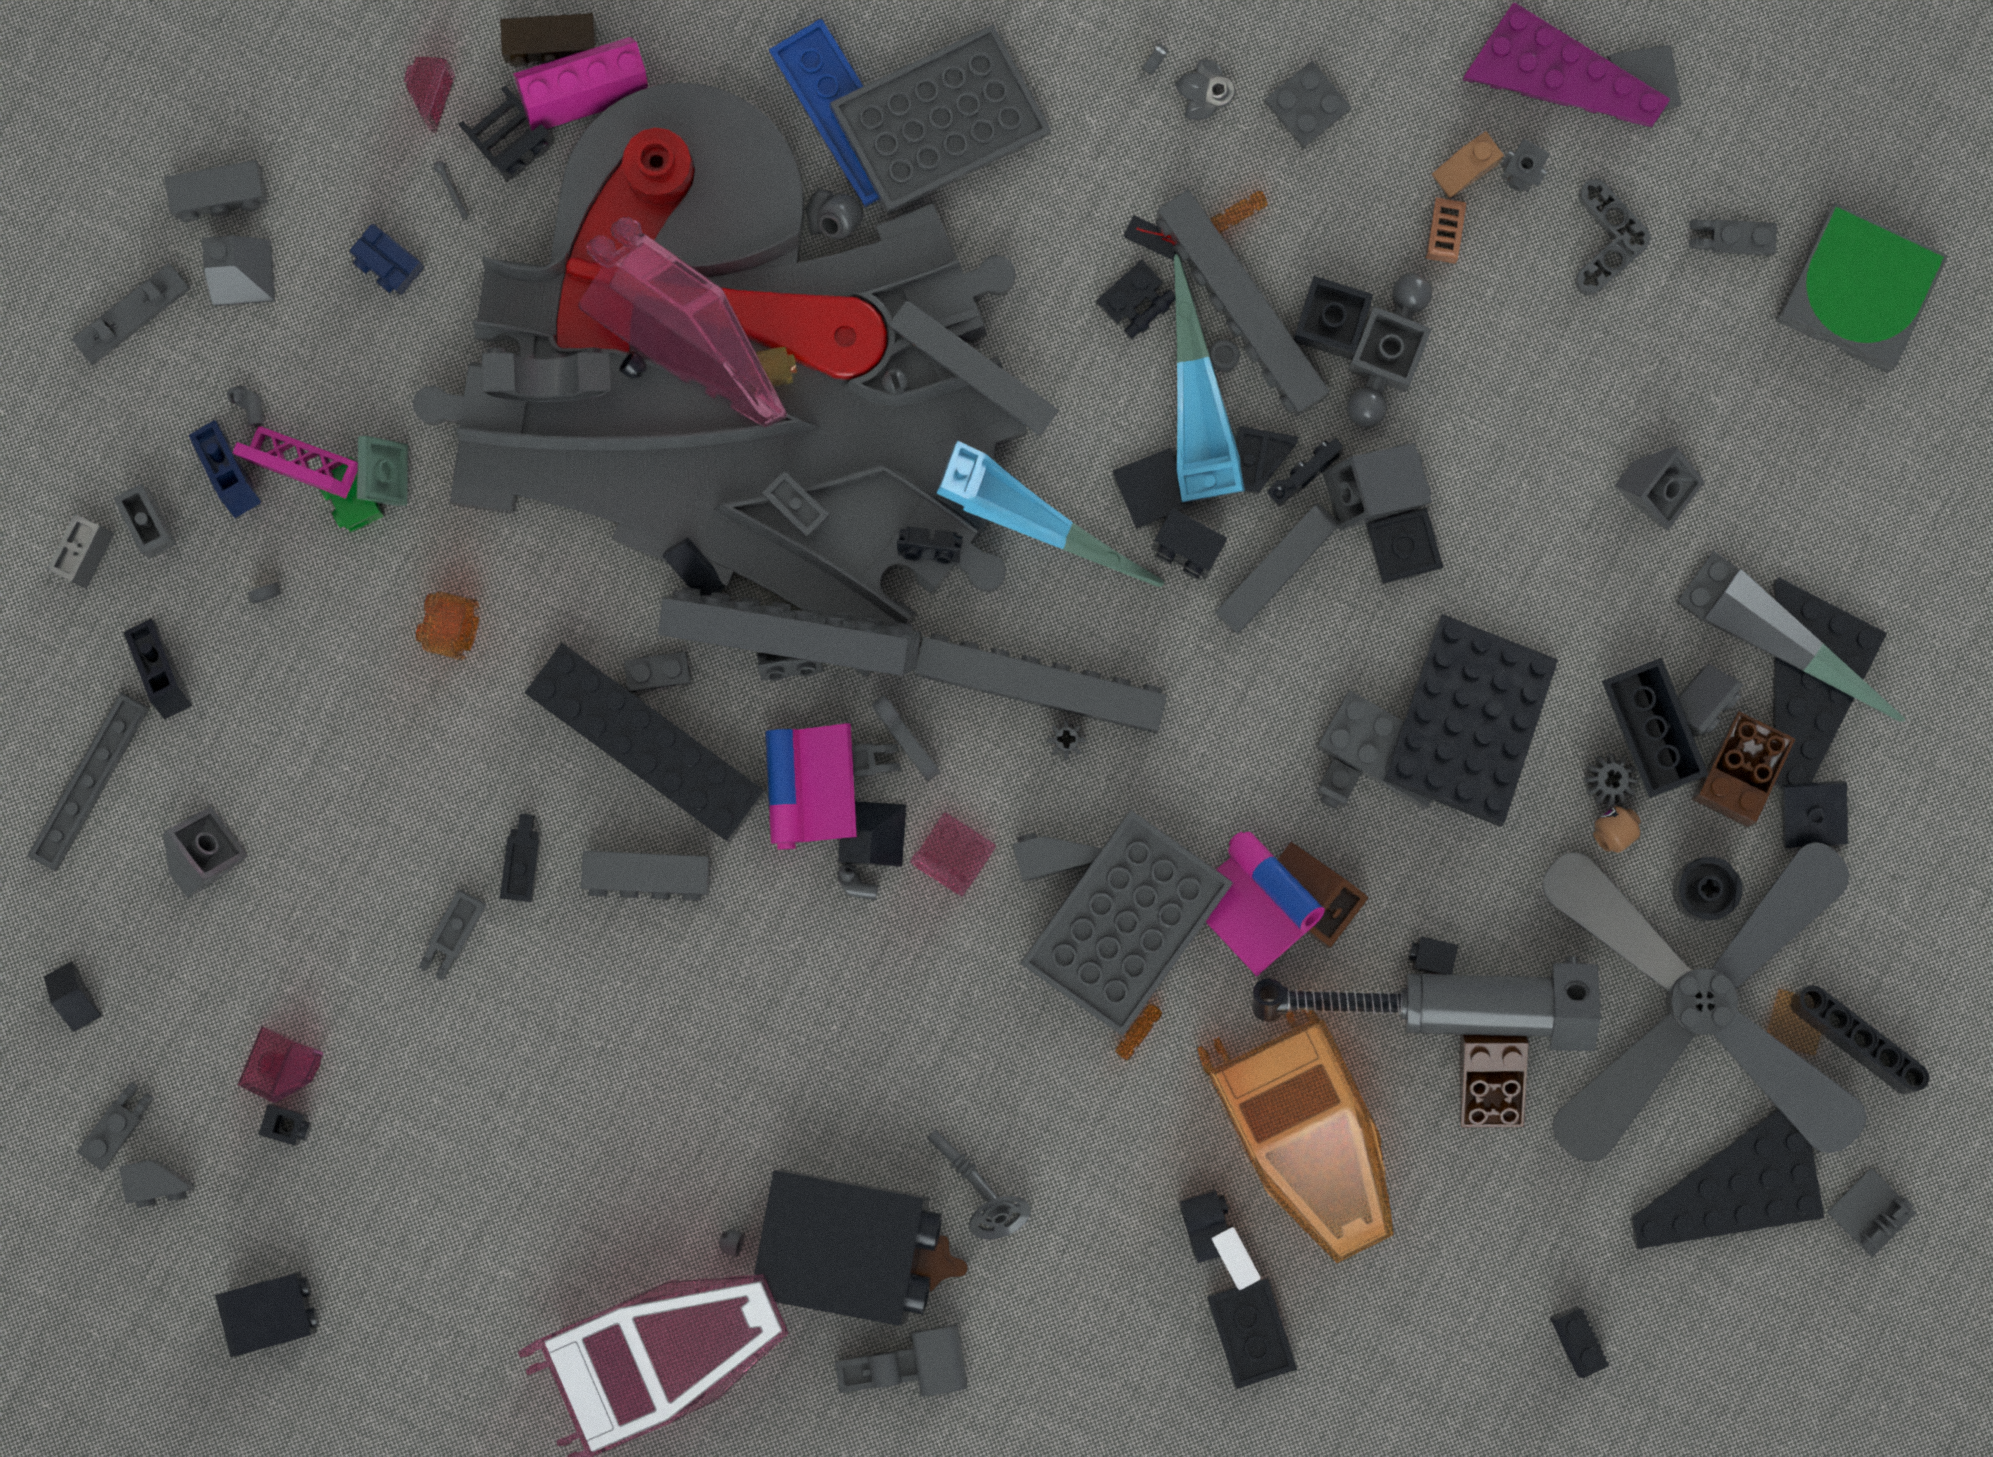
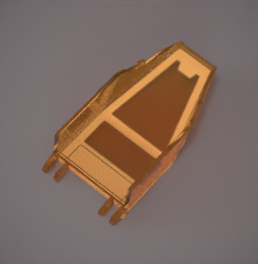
(1307, 1134)

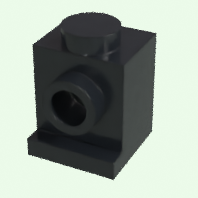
(273, 1125)

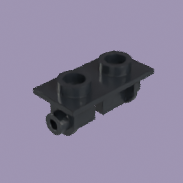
(944, 549)

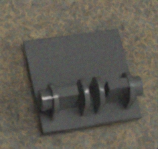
(1871, 1212)

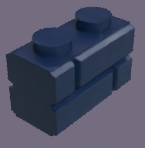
(386, 259)

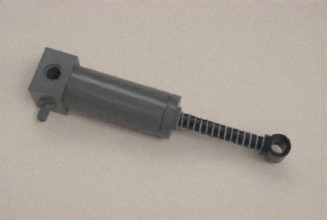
(1552, 1007)

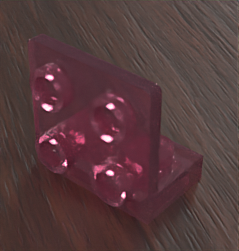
(953, 854)

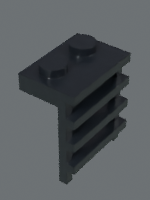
(520, 152)

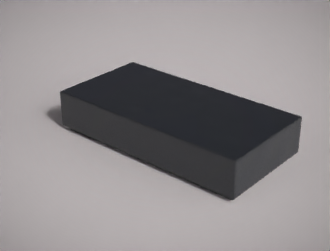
(693, 567)

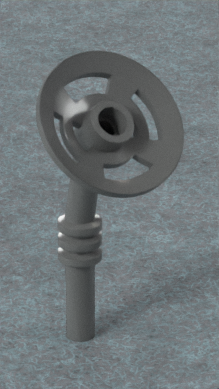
(994, 1206)

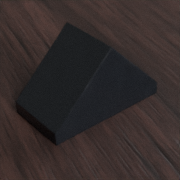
(71, 997)

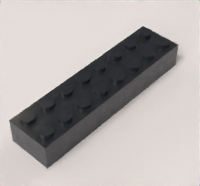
(645, 742)

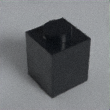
(1433, 955)

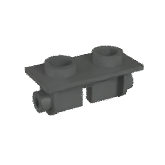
(777, 667)

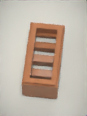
(1439, 253)

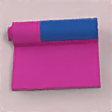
(810, 785)
(1263, 907)

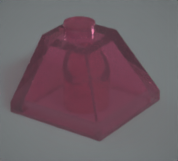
(429, 86)
(279, 1065)

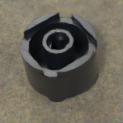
(1720, 877)

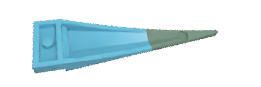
(1205, 442)
(995, 495)

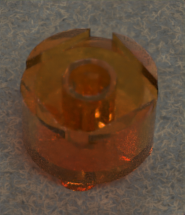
(448, 625)

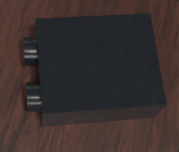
(846, 1247)

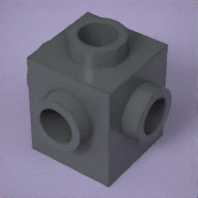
(1528, 157)

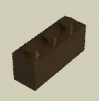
(546, 37)

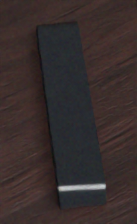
(1845, 1039)

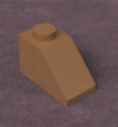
(1468, 165)

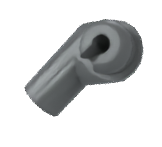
(853, 885)

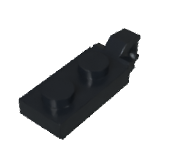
(1305, 473)
(521, 861)

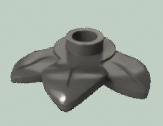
(1201, 88)

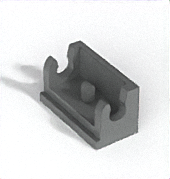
(80, 551)

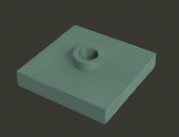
(382, 471)

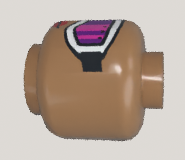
(1617, 829)

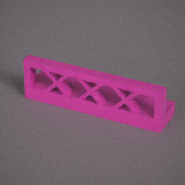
(292, 468)

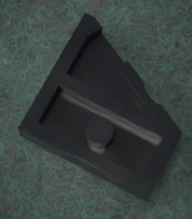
(1261, 455)

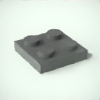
(1307, 104)

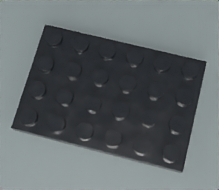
(1471, 720)

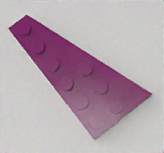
(1553, 67)

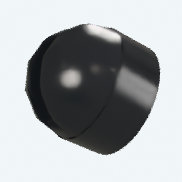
(633, 365)

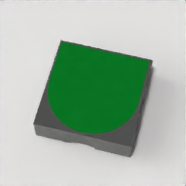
(1862, 288)

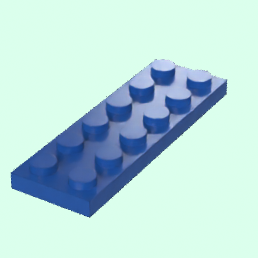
(818, 76)

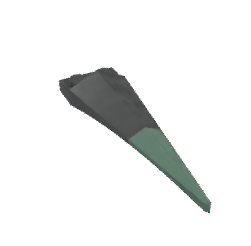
(1739, 606)

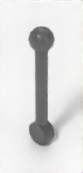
(440, 167)

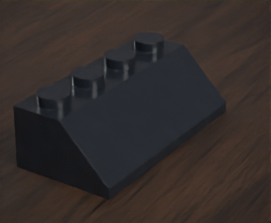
(1655, 727)

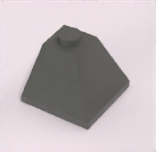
(238, 269)
(1661, 485)
(201, 851)

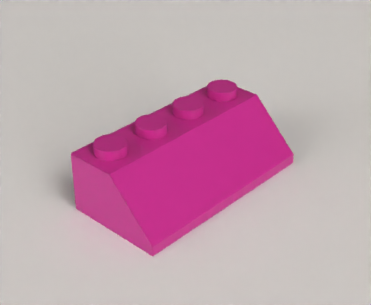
(581, 83)

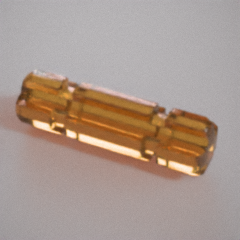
(1239, 211)
(1138, 1031)

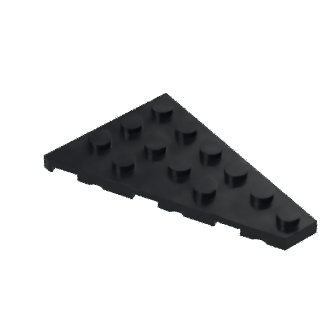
(1804, 704)
(1748, 1186)

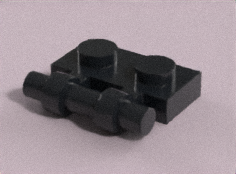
(1129, 293)

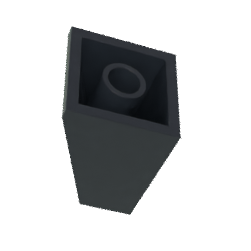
(267, 1313)

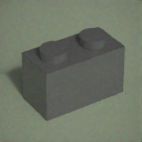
(145, 521)

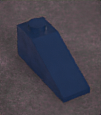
(224, 469)

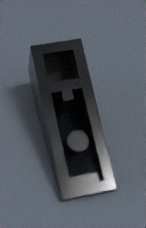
(157, 670)

